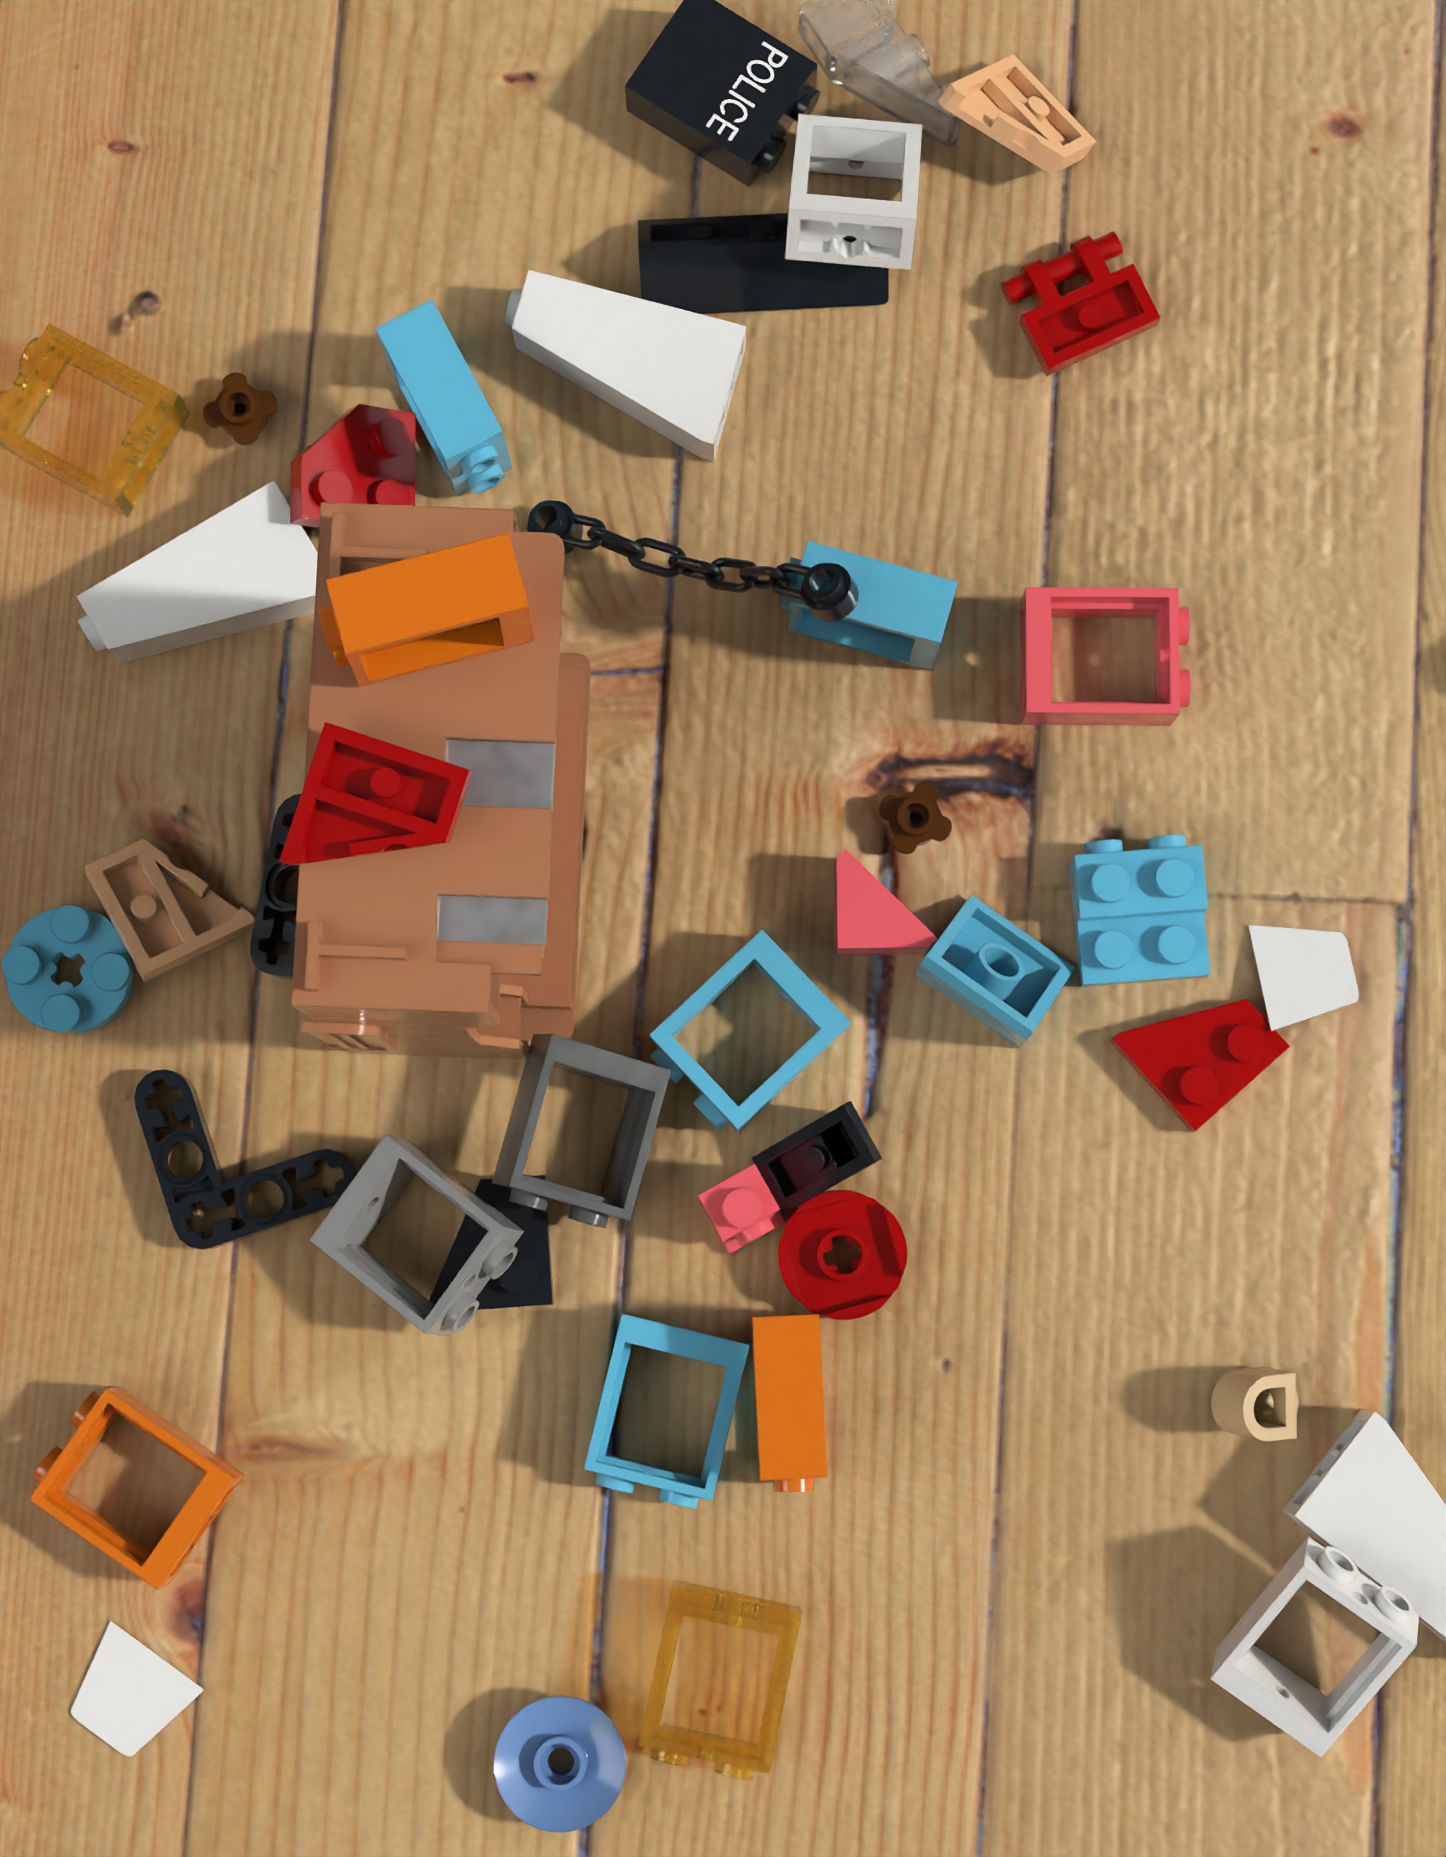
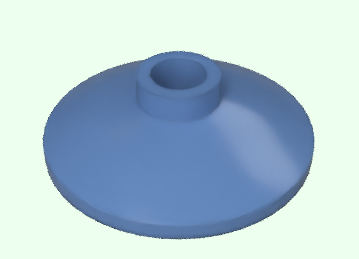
(555, 1798)

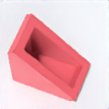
(871, 917)

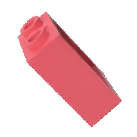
(1170, 631)

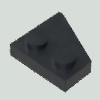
(528, 1277)

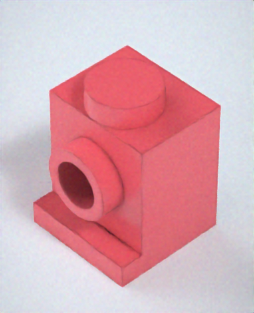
(741, 1208)

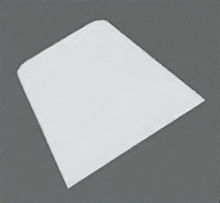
(1302, 972)
(130, 1693)

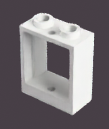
(881, 226)
(1283, 1695)

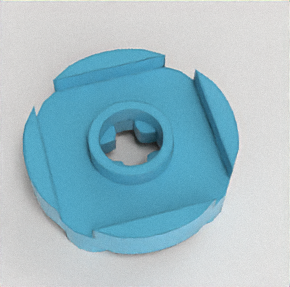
(32, 968)

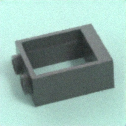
(633, 1140)

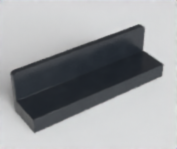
(743, 267)

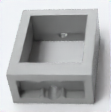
(369, 1200)

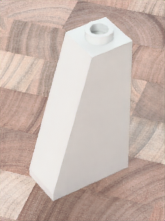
(636, 354)
(207, 583)
(1381, 1514)

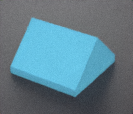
(995, 971)

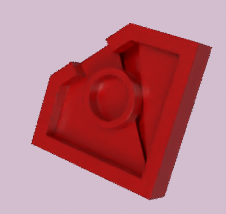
(358, 461)

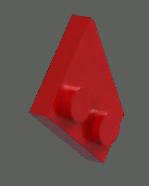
(372, 799)
(1202, 1057)

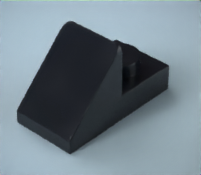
(817, 1157)

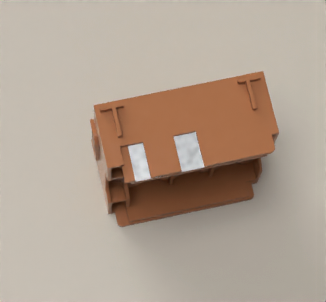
(476, 935)

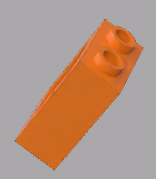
(427, 610)
(789, 1400)
(62, 1466)

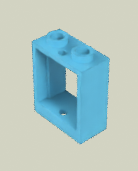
(445, 399)
(896, 614)
(793, 986)
(623, 1473)

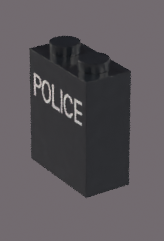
(723, 88)

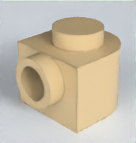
(1257, 1403)

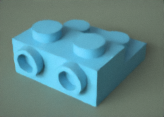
(1139, 912)

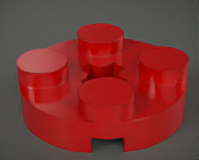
(860, 1222)

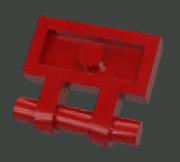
(1088, 318)

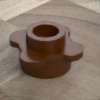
(246, 426)
(909, 835)

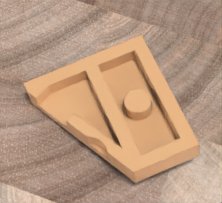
(1019, 114)
(161, 909)

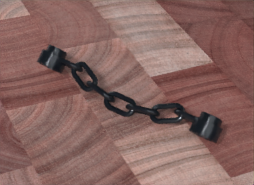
(826, 606)

